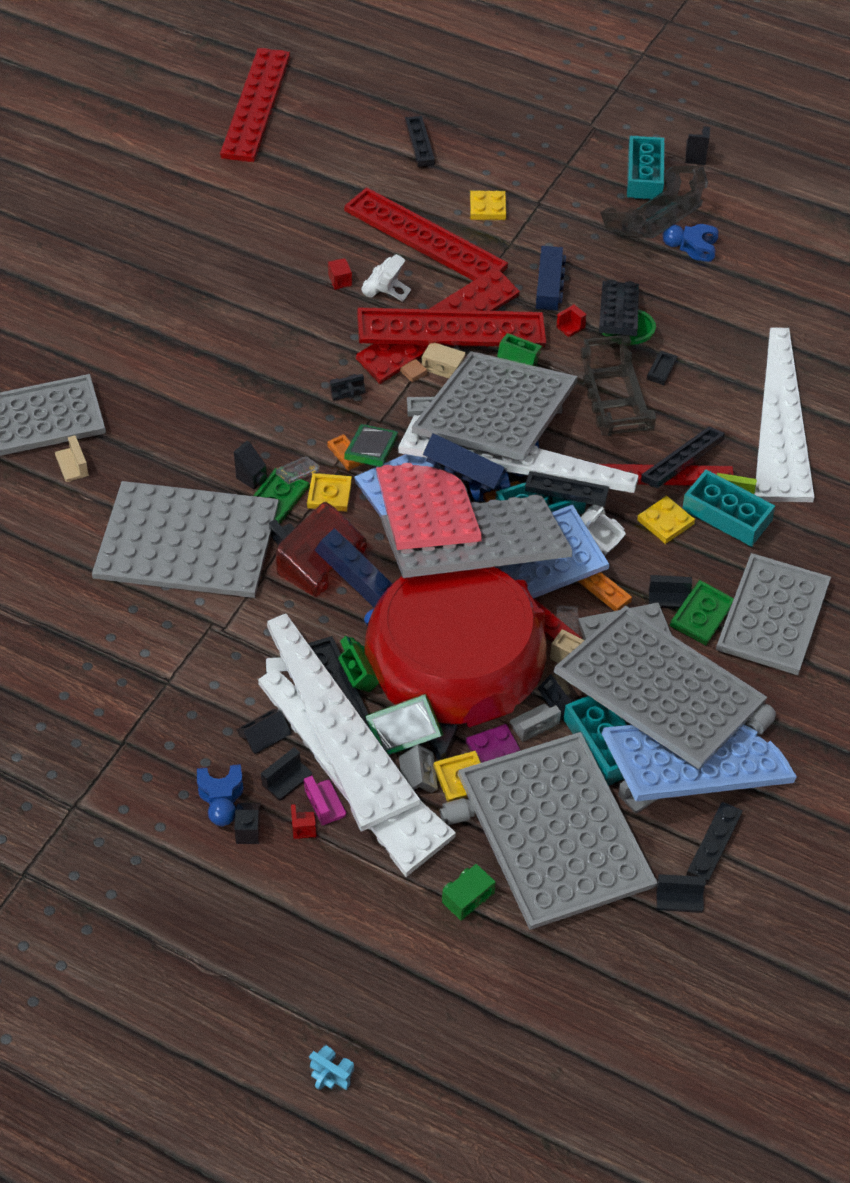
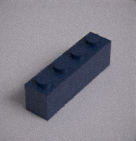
(549, 278)
(465, 462)
(353, 566)

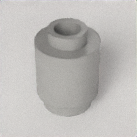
(762, 718)
(457, 811)

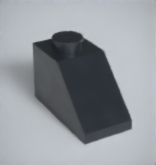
(249, 466)
(442, 745)
(247, 823)

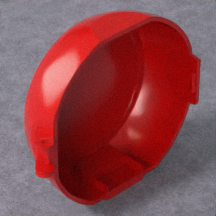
(461, 640)

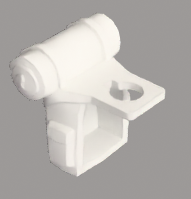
(385, 277)
(604, 530)

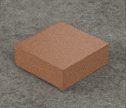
(414, 370)

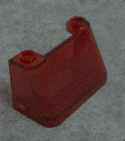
(297, 555)

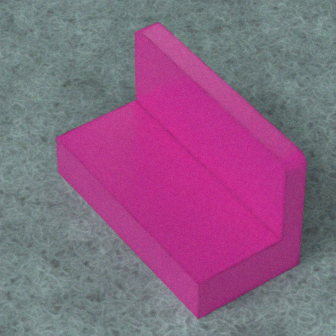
(324, 800)

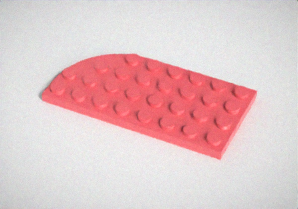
(426, 507)

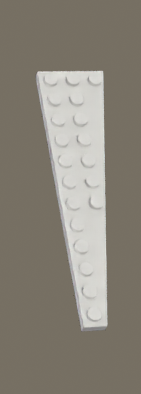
(782, 454)
(538, 461)
(359, 761)
(408, 836)

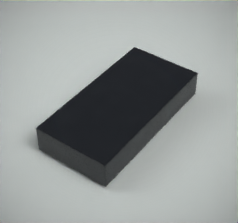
(662, 367)

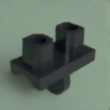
(347, 387)

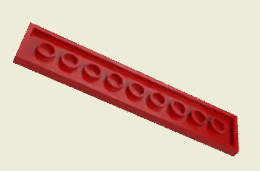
(255, 105)
(423, 235)
(483, 294)
(447, 326)

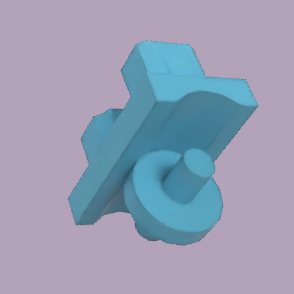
(329, 1073)

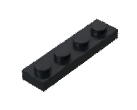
(419, 141)
(566, 488)
(714, 842)

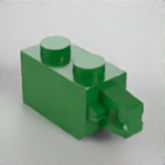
(357, 665)

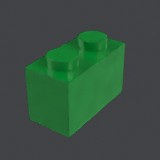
(519, 350)
(468, 891)

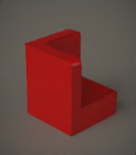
(340, 273)
(571, 320)
(303, 824)

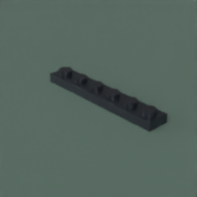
(682, 457)

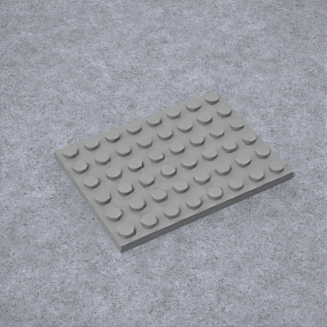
(495, 405)
(510, 534)
(186, 539)
(661, 686)
(556, 830)

